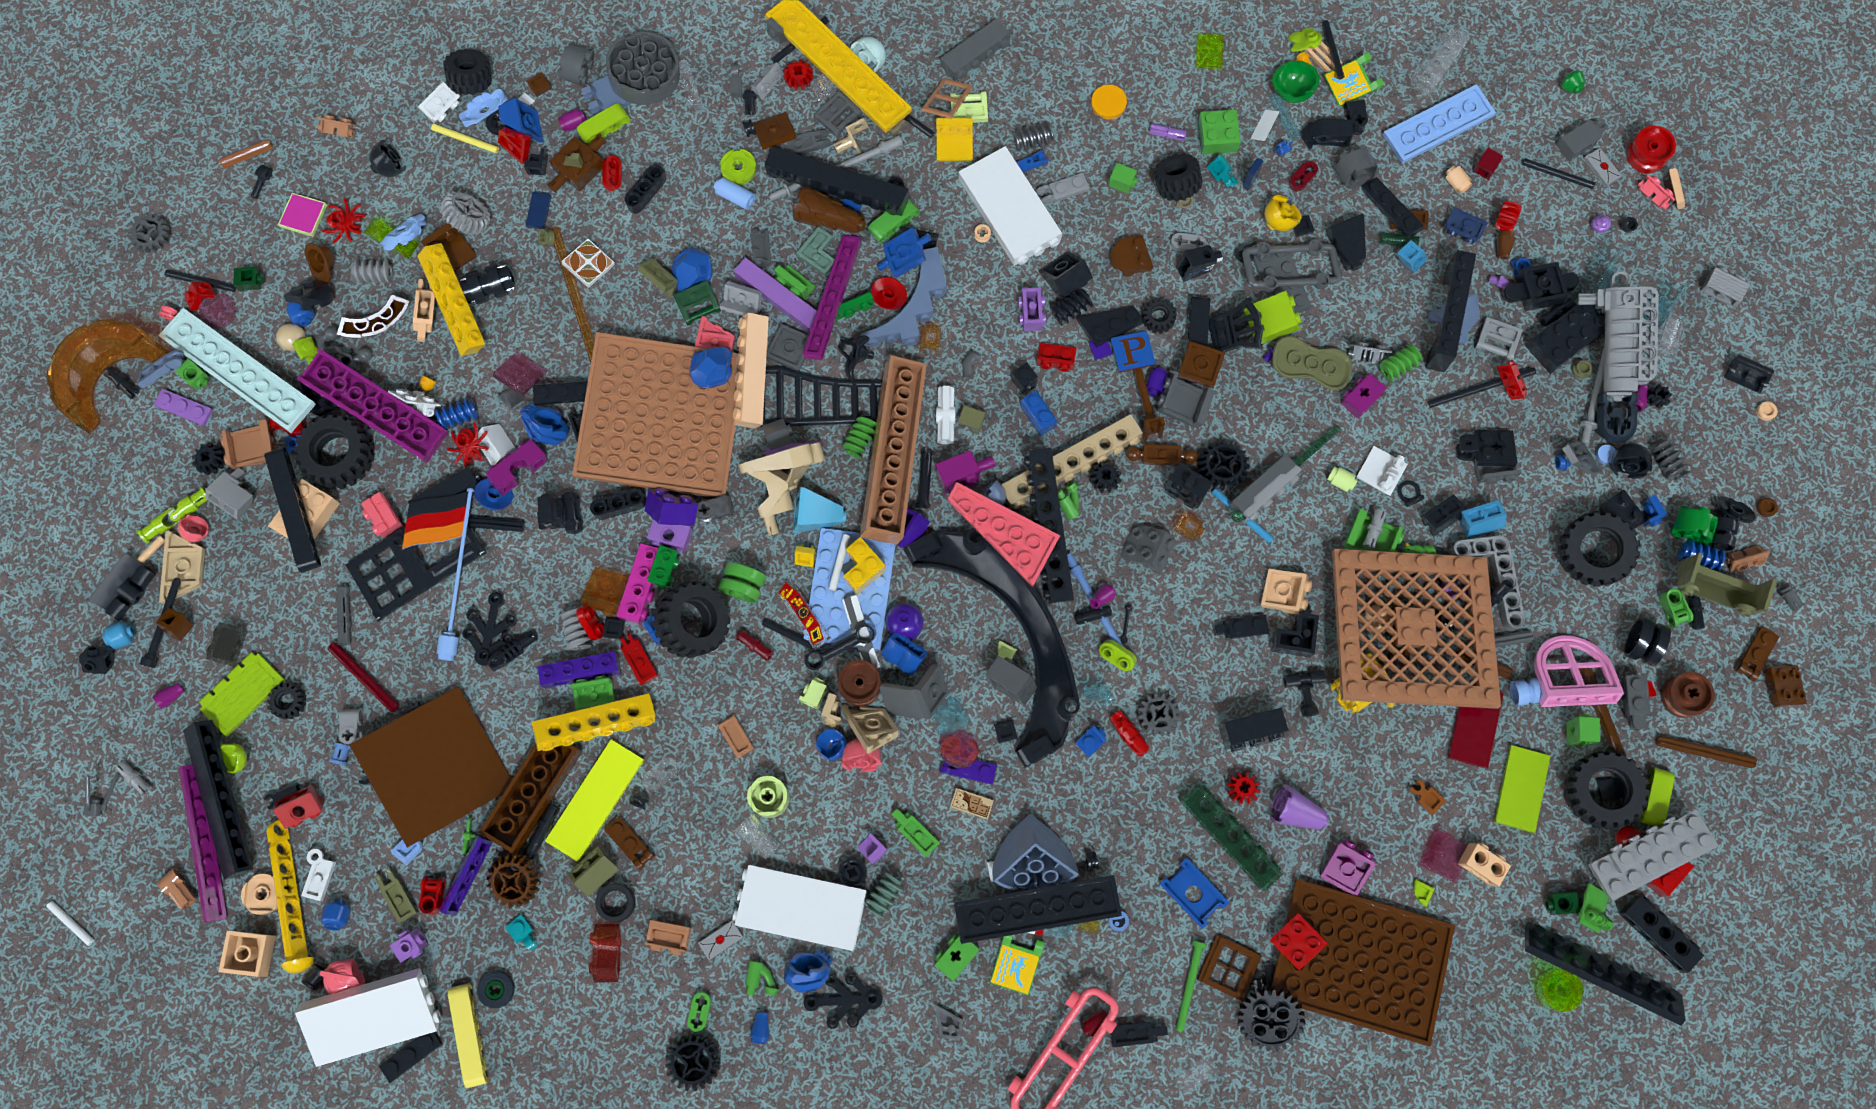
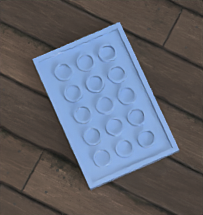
(829, 604)

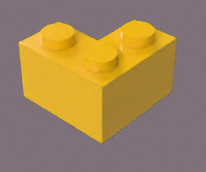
(867, 566)

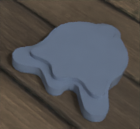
(1470, 318)

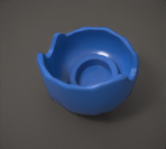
(838, 744)

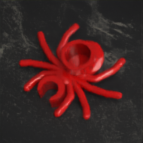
(343, 221)
(467, 443)

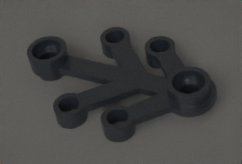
(489, 631)
(847, 1000)

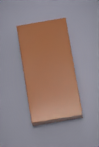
(736, 737)

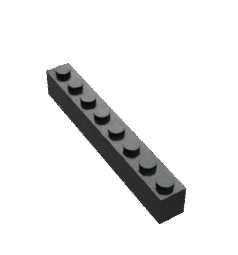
(837, 181)
(218, 799)

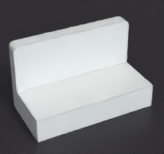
(497, 442)

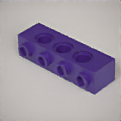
(581, 668)

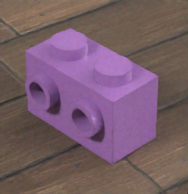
(1031, 305)

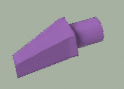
(1500, 282)

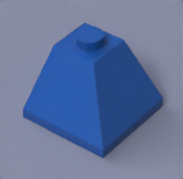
(521, 118)

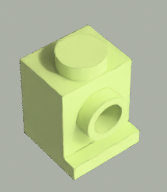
(814, 693)

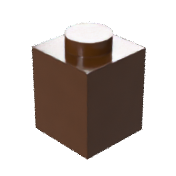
(174, 624)

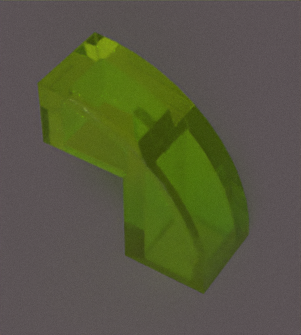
(379, 229)

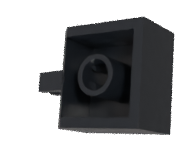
(1188, 486)

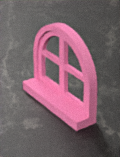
(1580, 693)

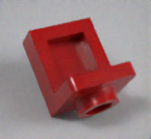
(196, 293)

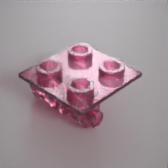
(1443, 856)

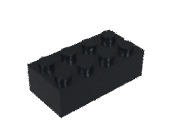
(1567, 336)

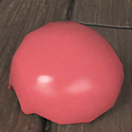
(193, 528)

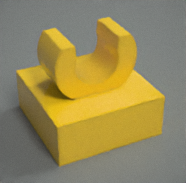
(805, 556)

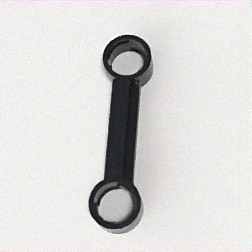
(840, 646)

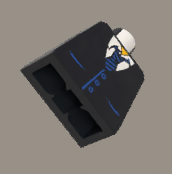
(1198, 262)

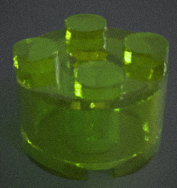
(1569, 995)

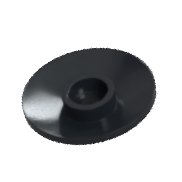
(1736, 510)

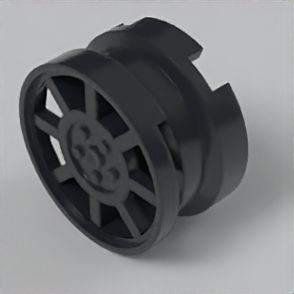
(852, 872)

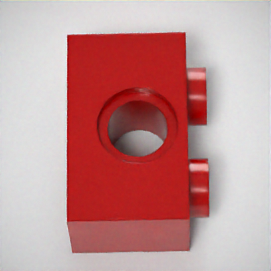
(306, 798)

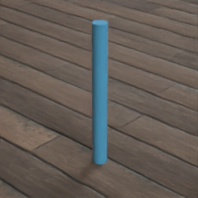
(1255, 526)

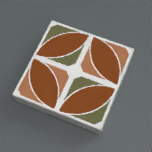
(588, 263)

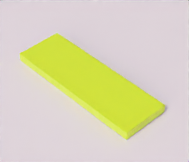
(594, 800)

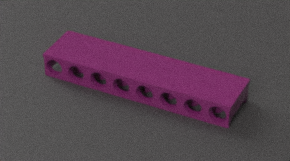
(373, 406)

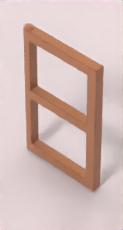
(935, 94)

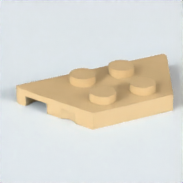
(183, 561)
(871, 726)

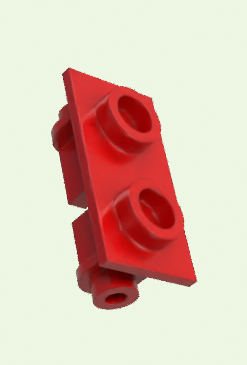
(1514, 386)

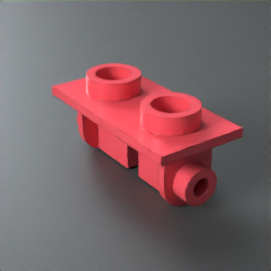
(1652, 186)

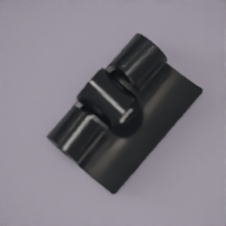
(122, 586)

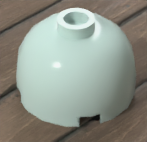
(870, 50)

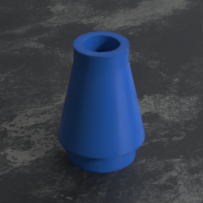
(760, 1029)

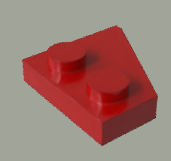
(515, 143)

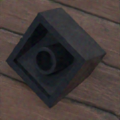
(1066, 274)

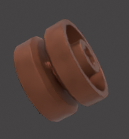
(865, 693)
(1687, 695)

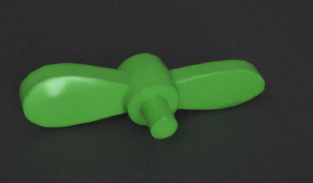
(467, 836)

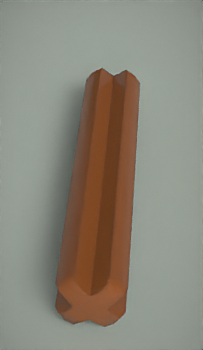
(246, 153)

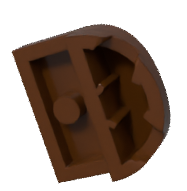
(1131, 256)

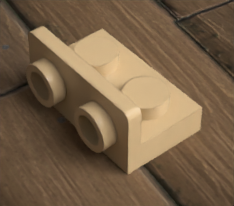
(830, 709)

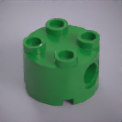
(1695, 524)

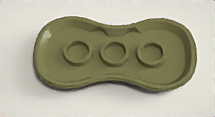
(1299, 360)

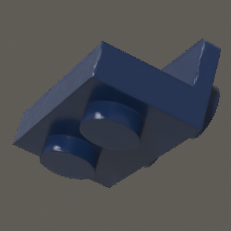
(1465, 225)

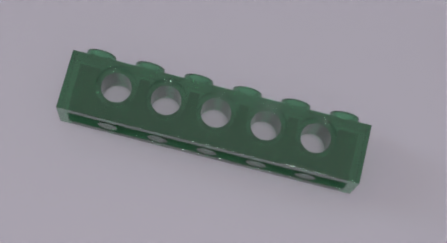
(1233, 849)

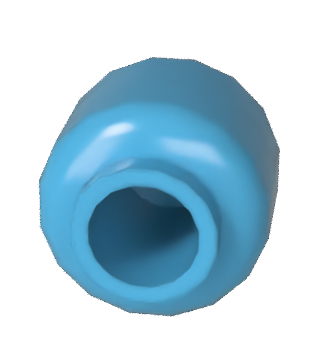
(118, 635)

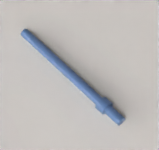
(1077, 572)

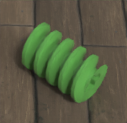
(1400, 362)
(858, 437)

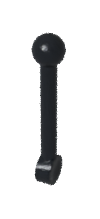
(1124, 639)

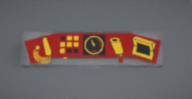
(802, 613)

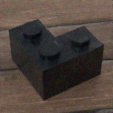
(1301, 640)

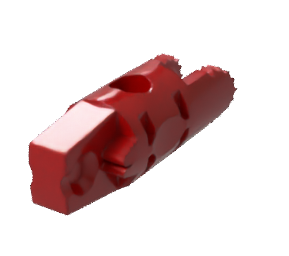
(1129, 733)

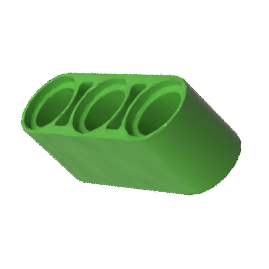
(887, 224)

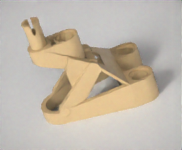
(779, 483)

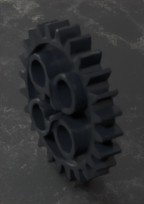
(1269, 1034)

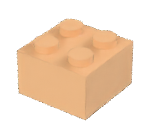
(247, 953)

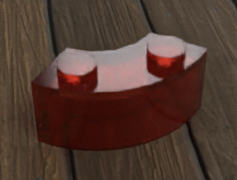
(606, 953)

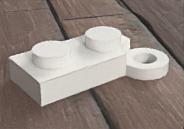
(318, 877)

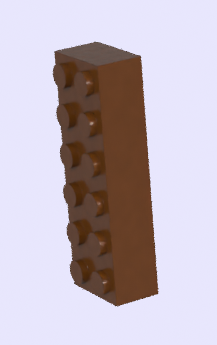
(529, 796)

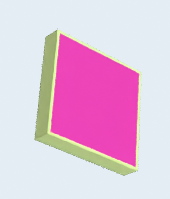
(302, 214)

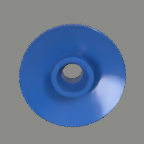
(485, 491)

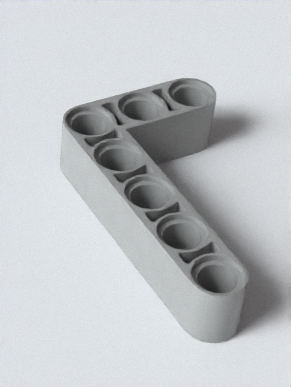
(1498, 573)

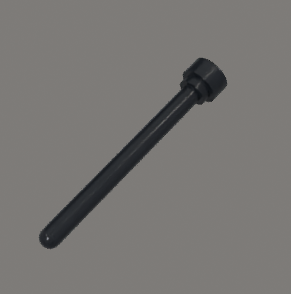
(149, 658)

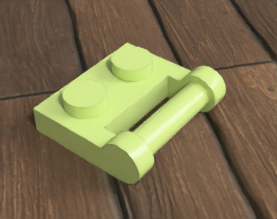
(977, 111)

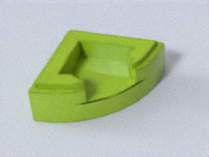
(1422, 892)

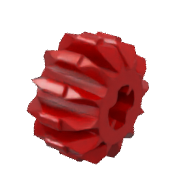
(793, 76)
(1508, 216)
(1249, 793)

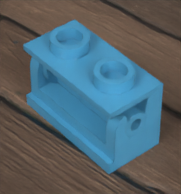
(1483, 519)

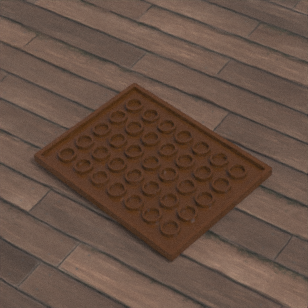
(1378, 966)

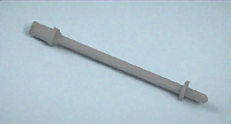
(883, 148)
(1589, 424)

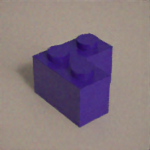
(669, 509)

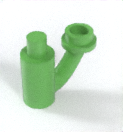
(1070, 505)
(753, 978)

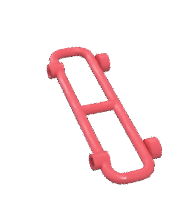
(1075, 1002)

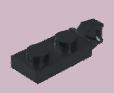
(1243, 627)
(1136, 1034)

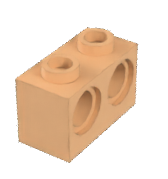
(1482, 868)

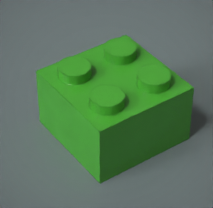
(1219, 131)

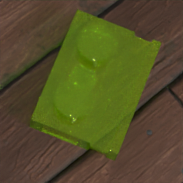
(1209, 51)

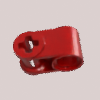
(431, 893)

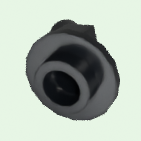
(1239, 254)

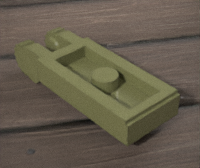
(396, 896)

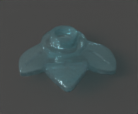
(947, 716)

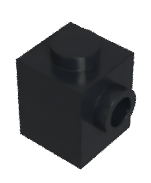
(1024, 378)

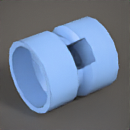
(1525, 691)

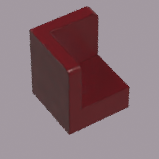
(1488, 163)

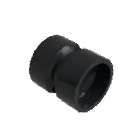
(1725, 533)

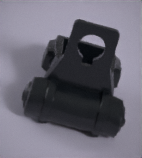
(560, 512)

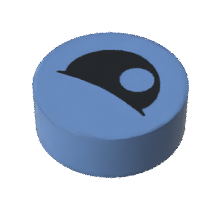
(1119, 923)

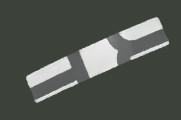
(856, 619)

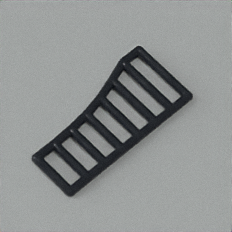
(817, 381)

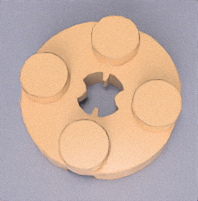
(250, 894)

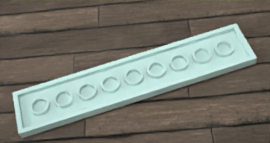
(237, 370)

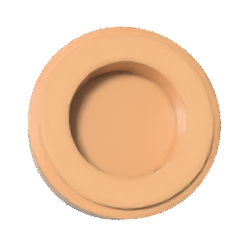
(1766, 411)

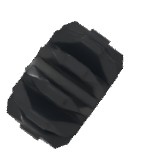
(207, 466)
(1108, 484)

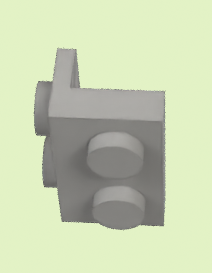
(741, 299)

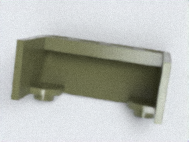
(1723, 589)

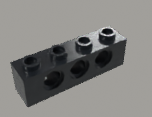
(1689, 953)

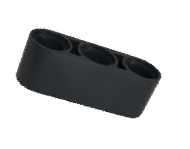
(646, 181)
(609, 504)

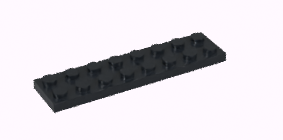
(1037, 909)
(1604, 973)

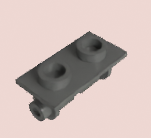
(762, 254)

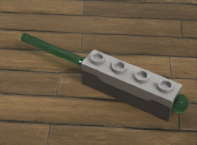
(1273, 482)

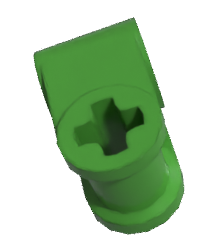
(1675, 609)

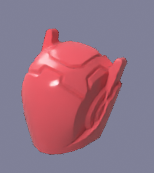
(342, 976)

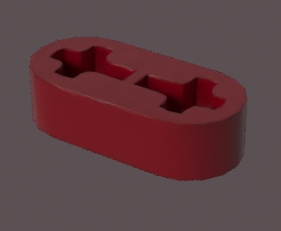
(1300, 173)

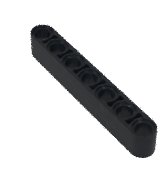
(292, 510)

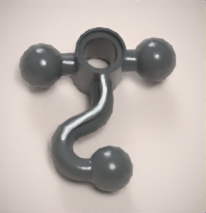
(330, 333)

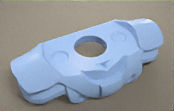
(473, 113)
(412, 229)

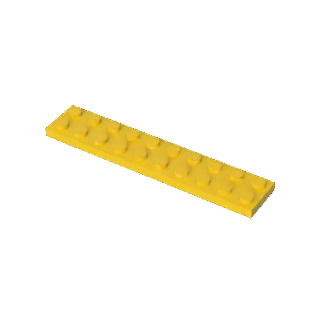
(840, 64)

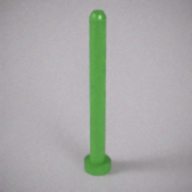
(1190, 985)

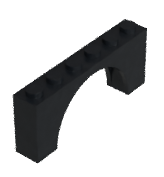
(1458, 278)

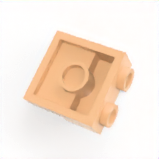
(1286, 591)

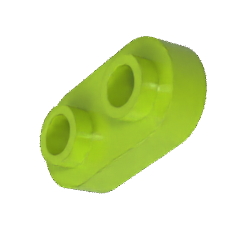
(1117, 655)

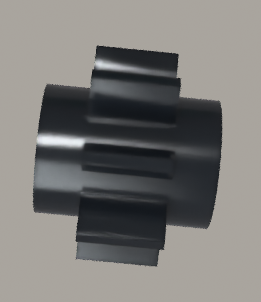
(1659, 396)

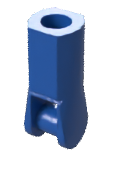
(1028, 163)

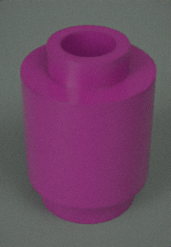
(571, 120)

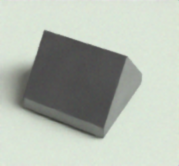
(511, 398)

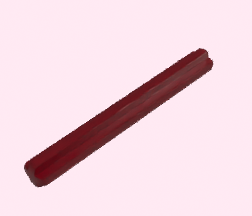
(362, 676)

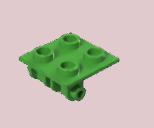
(1593, 910)

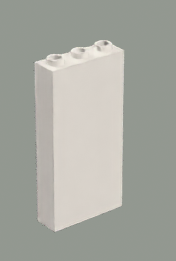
(1010, 206)
(800, 907)
(368, 1017)

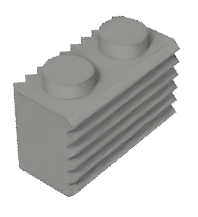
(1725, 286)

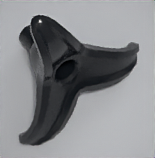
(854, 353)

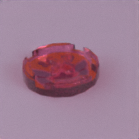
(217, 311)
(959, 750)

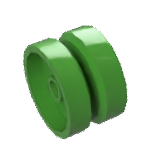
(742, 582)

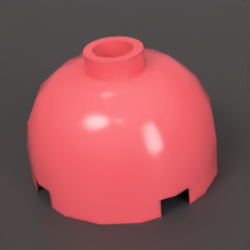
(856, 757)

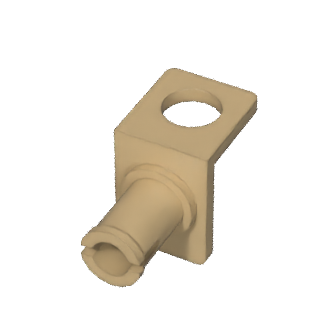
(849, 141)

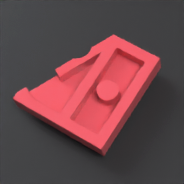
(713, 336)

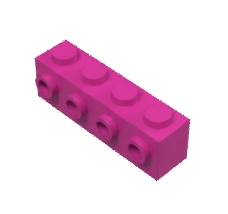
(638, 590)

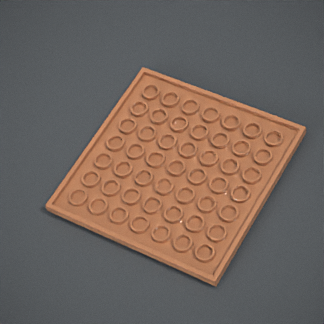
(651, 422)

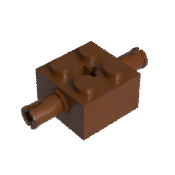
(577, 176)

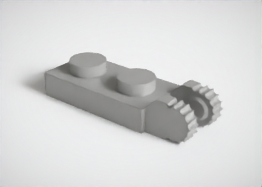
(1064, 188)

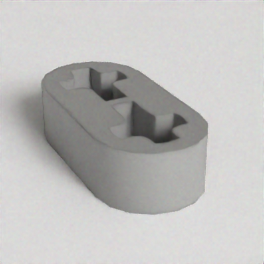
(1187, 239)

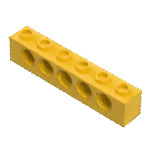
(451, 299)
(582, 718)

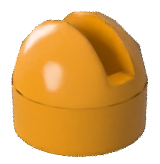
(426, 383)

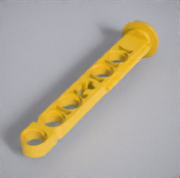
(294, 949)

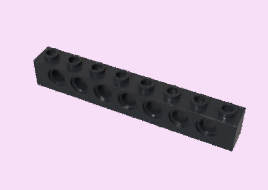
(1044, 458)

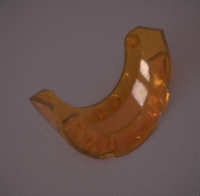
(83, 359)

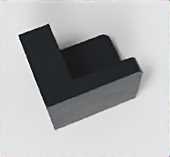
(537, 163)

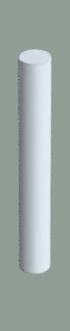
(839, 562)
(70, 923)

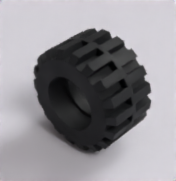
(467, 71)
(1178, 177)

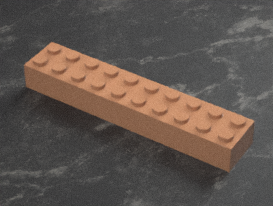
(893, 450)

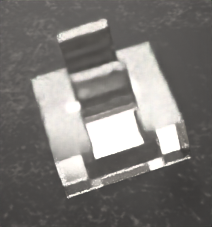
(822, 87)

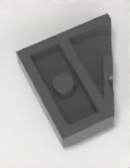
(1580, 457)

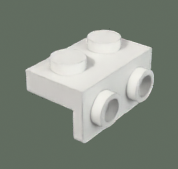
(439, 102)

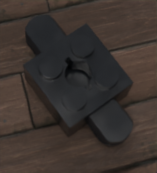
(1541, 286)

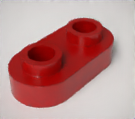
(611, 175)
(589, 622)

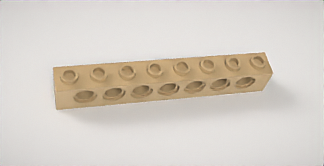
(1125, 426)

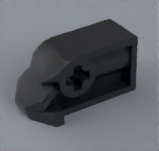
(1328, 133)

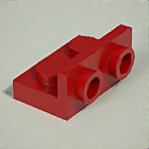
(1056, 357)

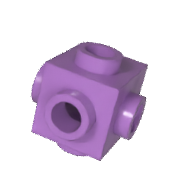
(409, 944)

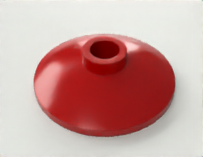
(888, 287)

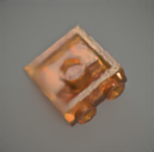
(604, 591)

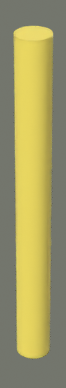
(467, 139)

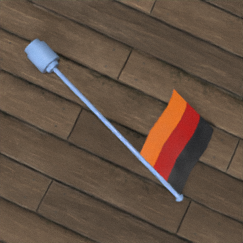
(435, 522)

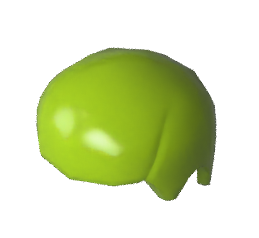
(234, 757)

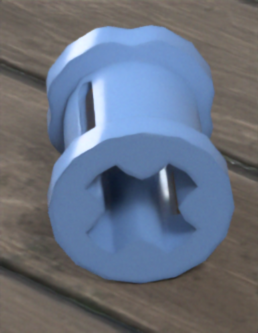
(340, 754)

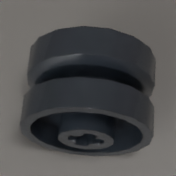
(1647, 641)

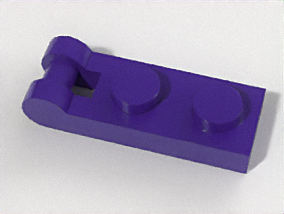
(978, 772)

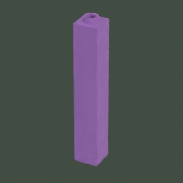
(776, 294)

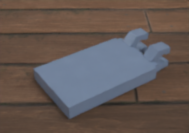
(605, 95)

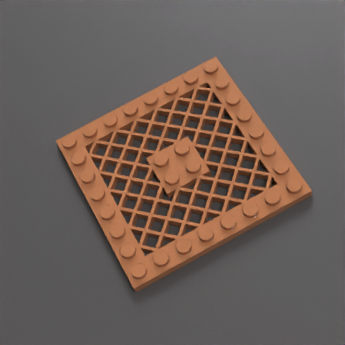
(1415, 629)

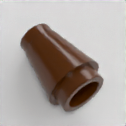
(1505, 242)

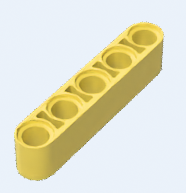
(466, 1034)

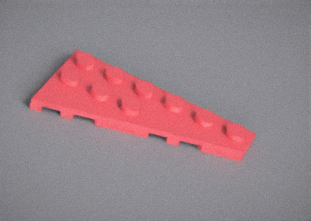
(1016, 538)

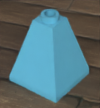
(815, 512)

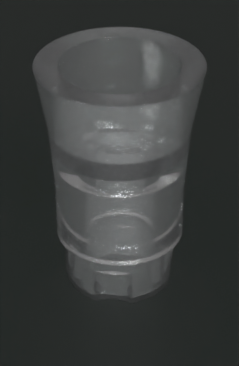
(757, 836)

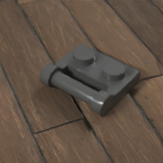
(834, 110)

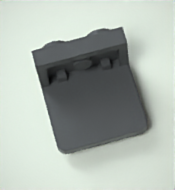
(1148, 547)

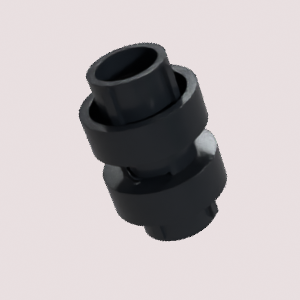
(479, 286)

